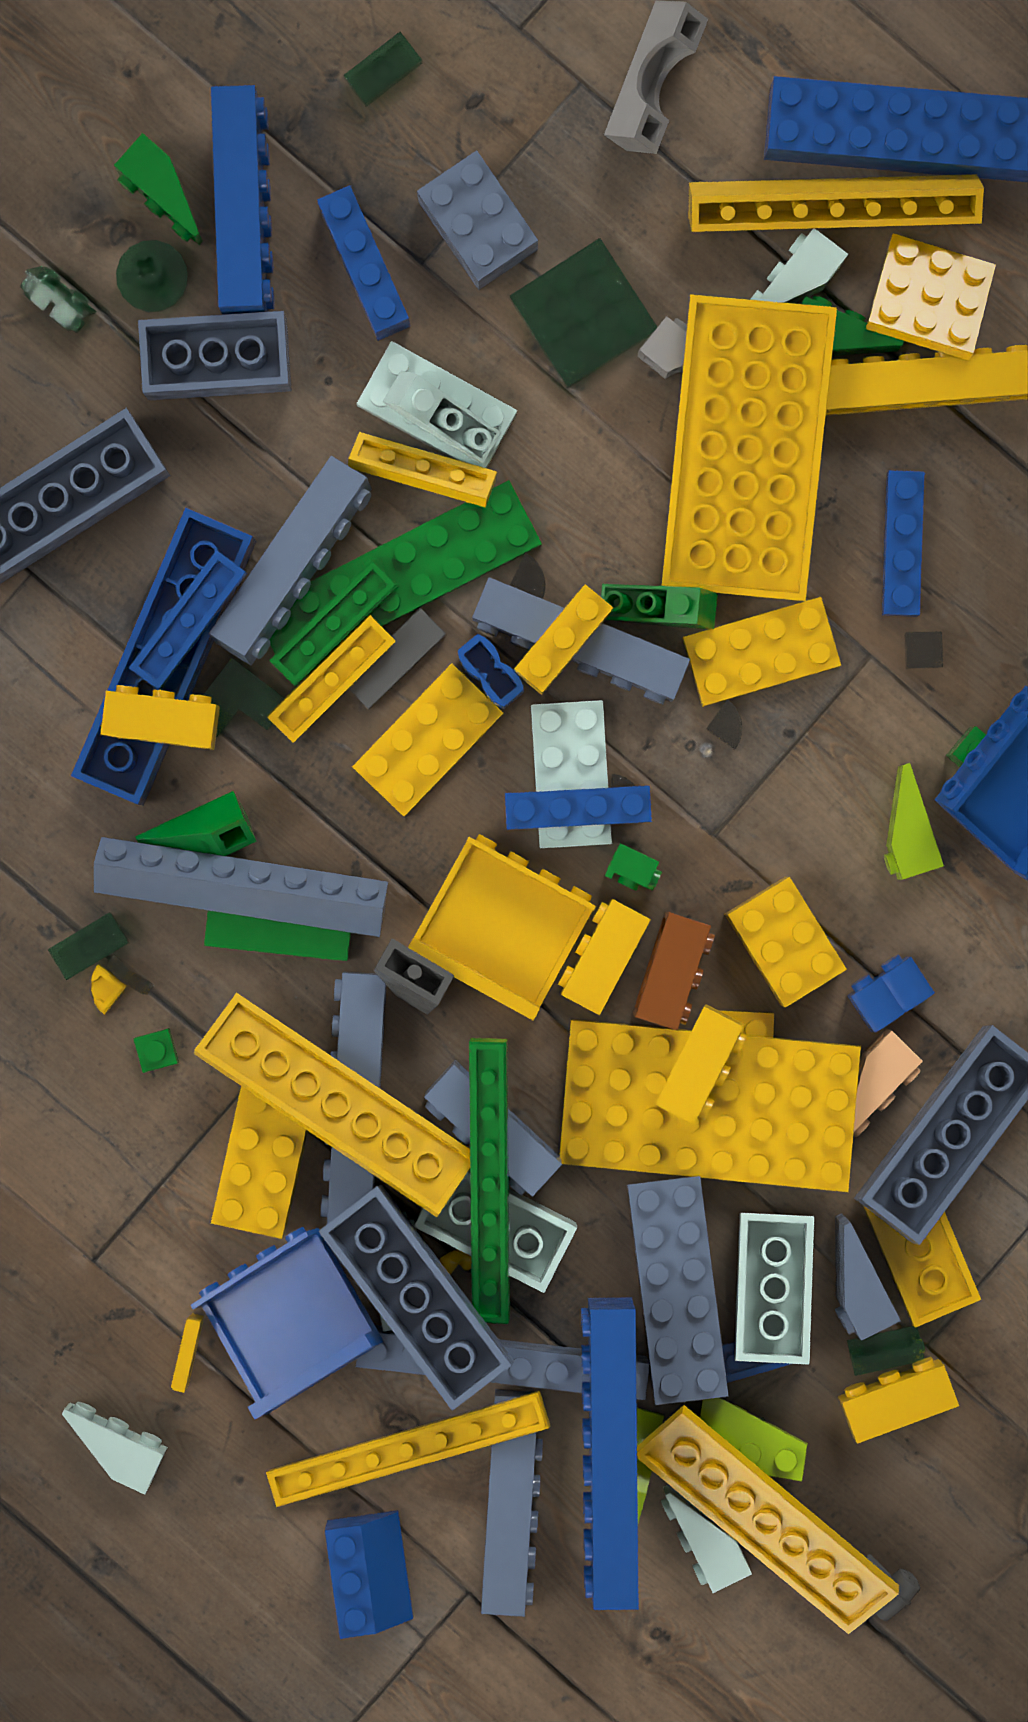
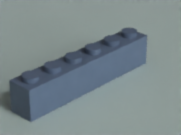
(291, 561)
(607, 651)
(510, 1521)

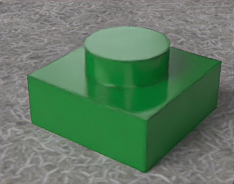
(156, 1050)

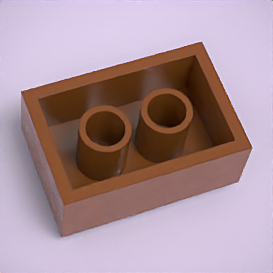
(673, 971)

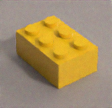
(785, 941)

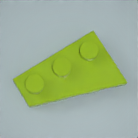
(761, 1442)

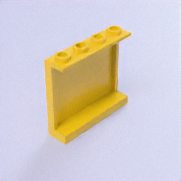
(502, 926)

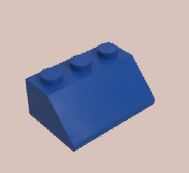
(368, 1573)

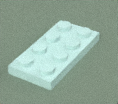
(475, 400)
(570, 757)

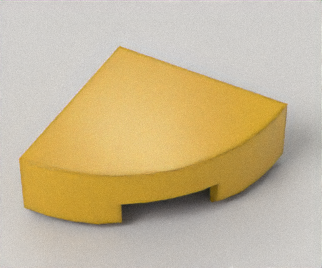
(105, 988)

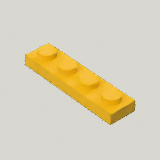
(422, 469)
(331, 678)

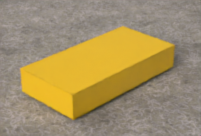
(187, 1352)

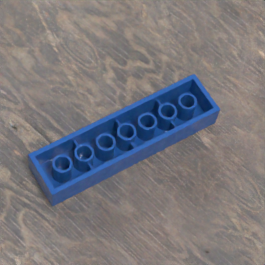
(897, 129)
(129, 765)
(612, 1446)

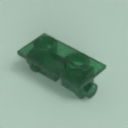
(46, 288)
(886, 1350)

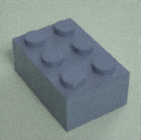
(477, 220)

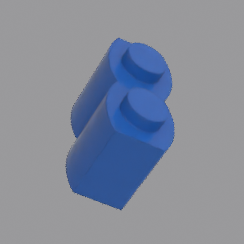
(497, 679)
(890, 993)

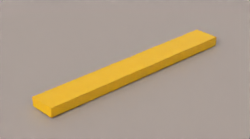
(408, 1449)

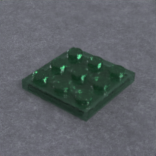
(583, 313)

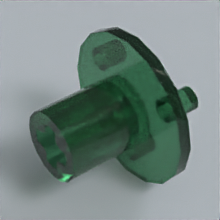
(152, 276)

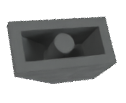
(412, 976)

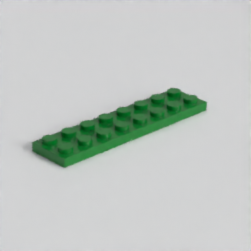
(429, 560)

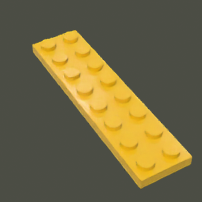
(335, 1104)
(766, 1520)

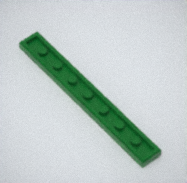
(489, 1178)

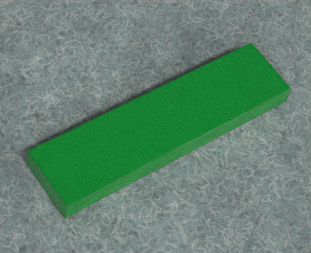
(334, 623)
(275, 937)

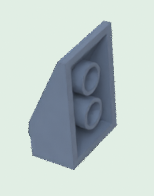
(859, 1291)

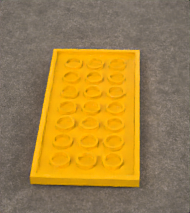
(748, 446)
(773, 1122)

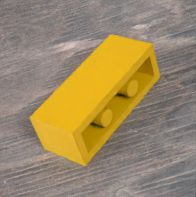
(563, 639)
(160, 718)
(603, 955)
(701, 1065)
(897, 1399)

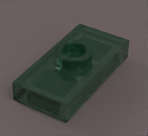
(383, 69)
(88, 946)

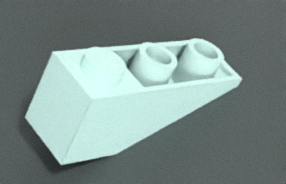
(806, 272)
(441, 415)
(121, 1452)
(716, 1552)

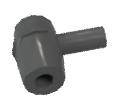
(908, 1589)

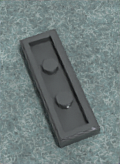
(411, 645)

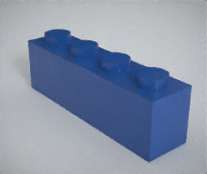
(363, 263)

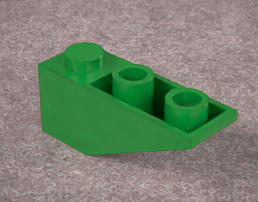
(153, 175)
(851, 333)
(661, 605)
(211, 828)

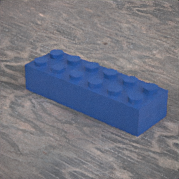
(240, 200)

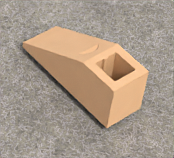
(881, 1071)

